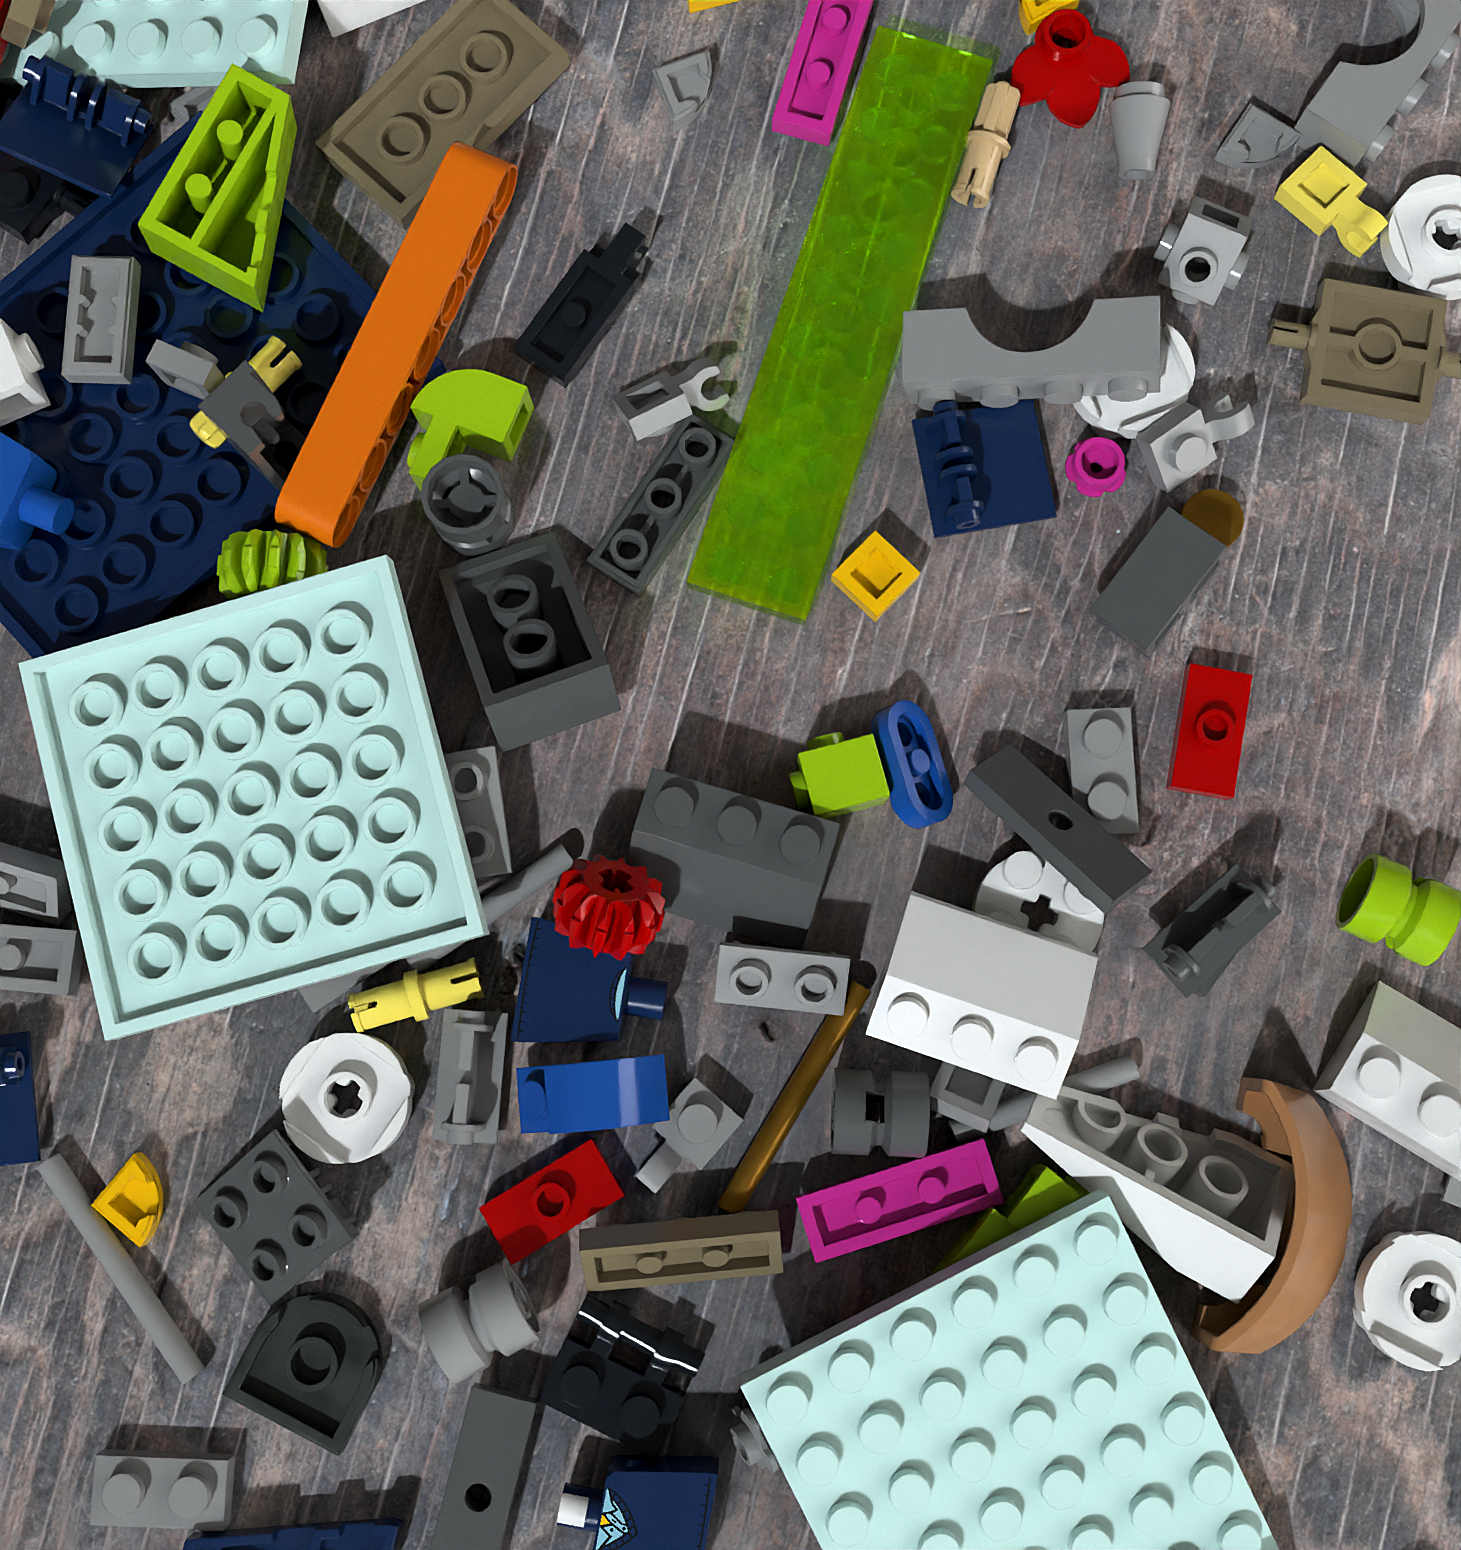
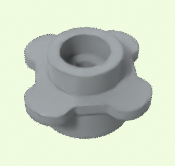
(751, 1440)

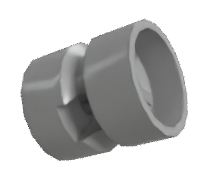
(473, 1323)

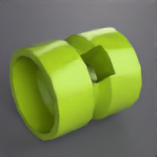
(1410, 915)

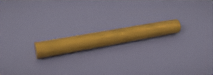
(792, 1101)

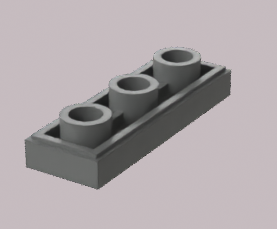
(646, 534)
(1057, 828)
(489, 1454)

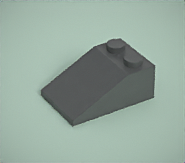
(529, 641)

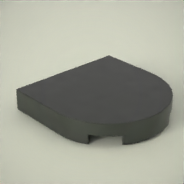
(311, 1368)

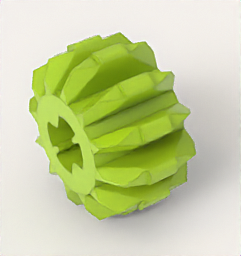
(266, 560)

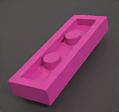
(820, 69)
(899, 1199)

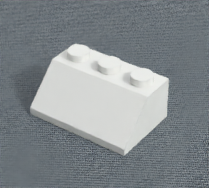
(982, 995)
(1401, 1076)

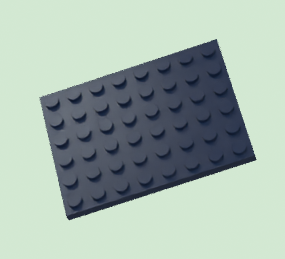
(140, 480)

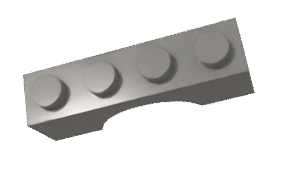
(1358, 100)
(1107, 355)

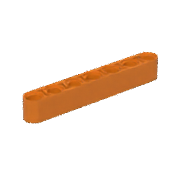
(396, 345)

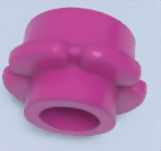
(1099, 451)

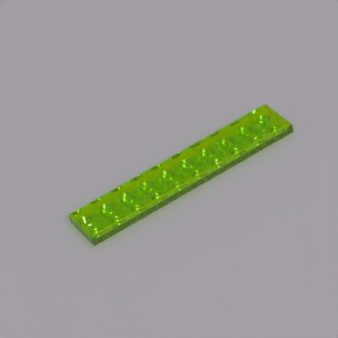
(839, 326)

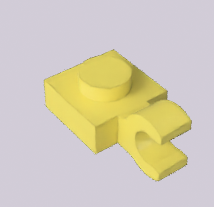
(1327, 194)

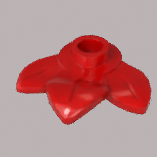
(1068, 76)

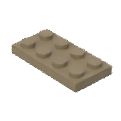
(452, 85)

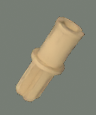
(986, 144)

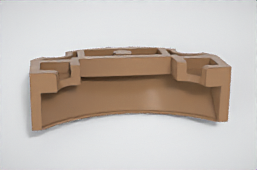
(1311, 1231)

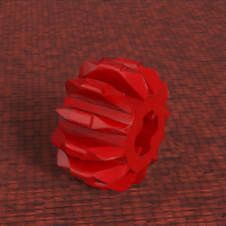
(608, 906)

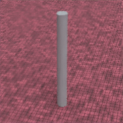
(121, 1268)

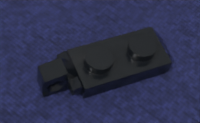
(583, 307)

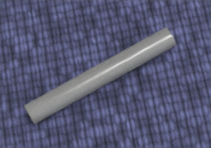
(507, 897)
(1016, 1108)

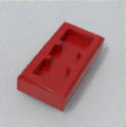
(1209, 731)
(552, 1201)

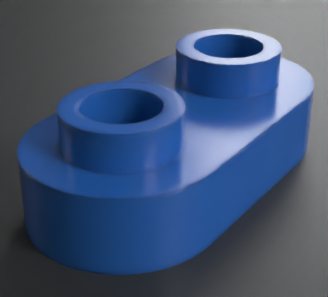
(912, 764)

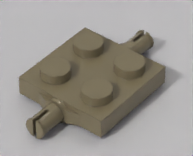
(1371, 351)

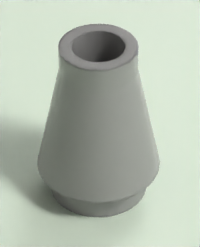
(1138, 127)

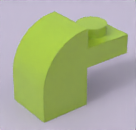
(467, 410)

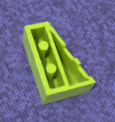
(227, 189)

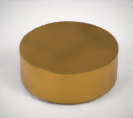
(1215, 514)

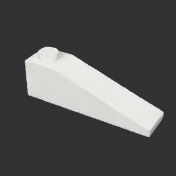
(1193, 1198)

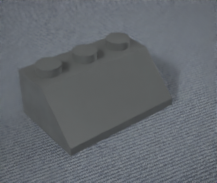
(732, 858)

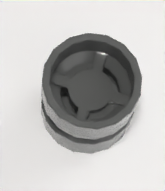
(468, 505)
(903, 1112)

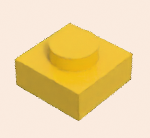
(875, 576)

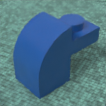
(592, 1095)

